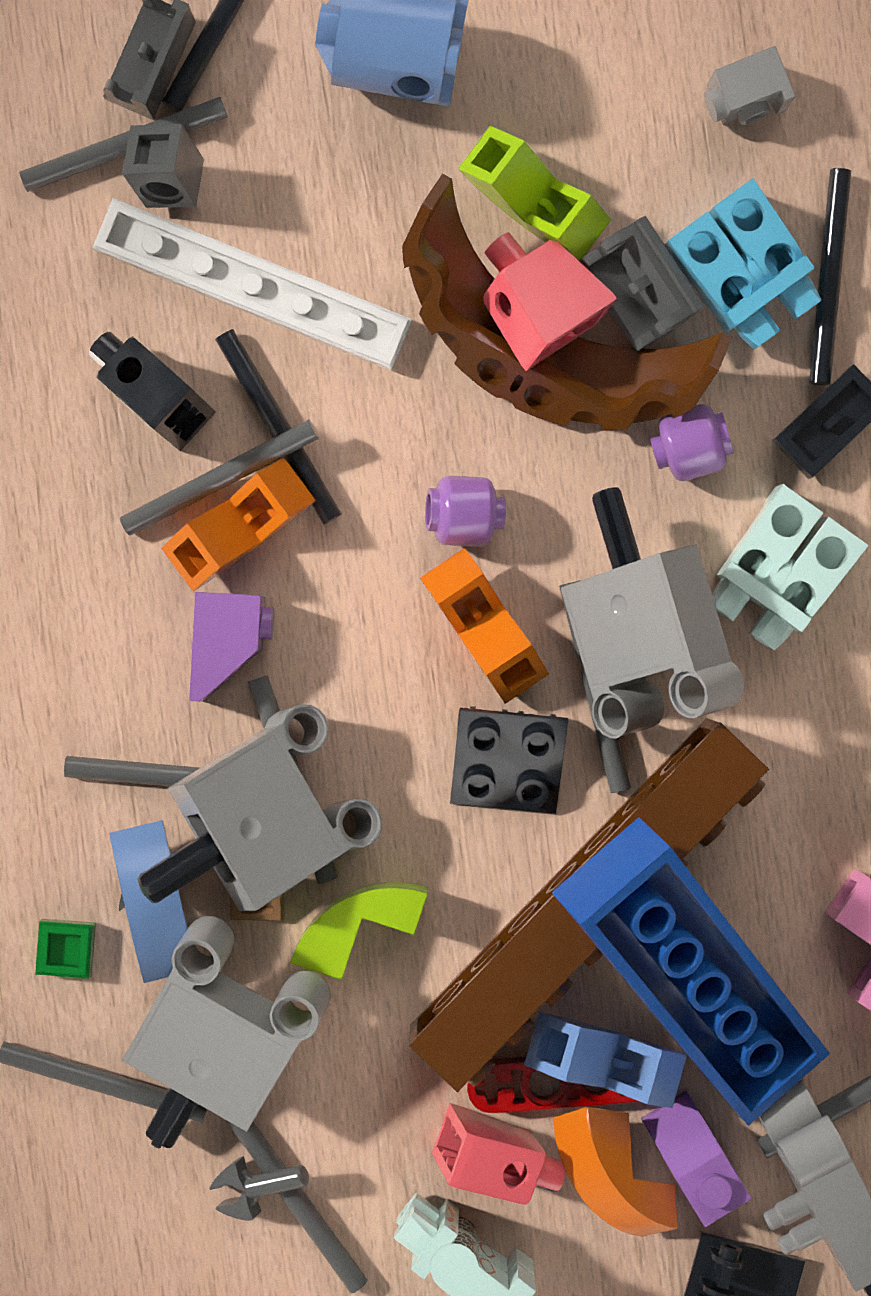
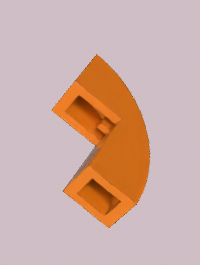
(238, 525)
(484, 625)
(599, 1164)

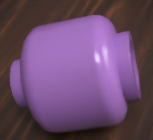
(692, 443)
(464, 511)

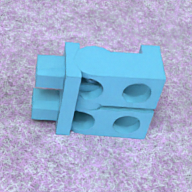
(741, 261)

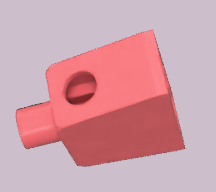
(542, 298)
(493, 1157)

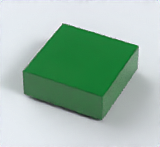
(65, 948)

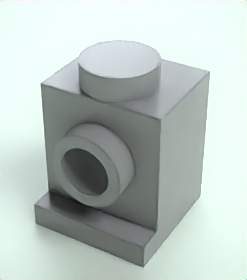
(749, 88)

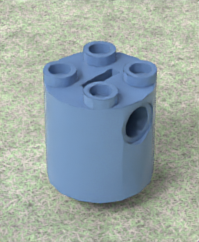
(393, 46)

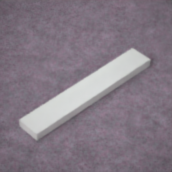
(252, 284)

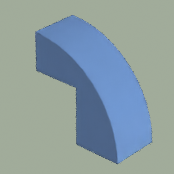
(153, 926)
(605, 1059)

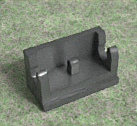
(150, 56)
(646, 281)

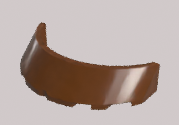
(576, 382)

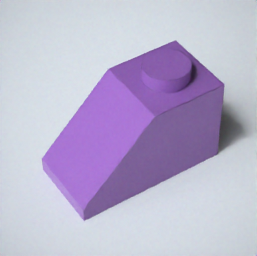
(225, 638)
(696, 1159)

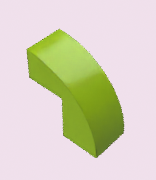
(531, 195)
(332, 932)

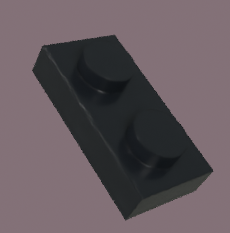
(828, 423)

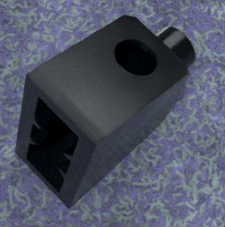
(150, 389)

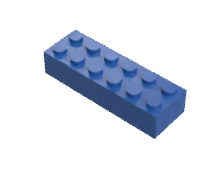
(691, 970)

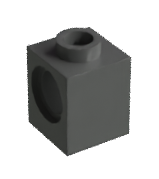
(163, 165)

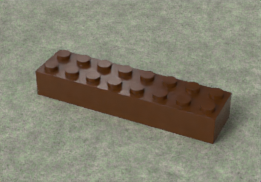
(544, 944)

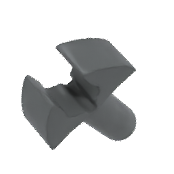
(254, 1186)

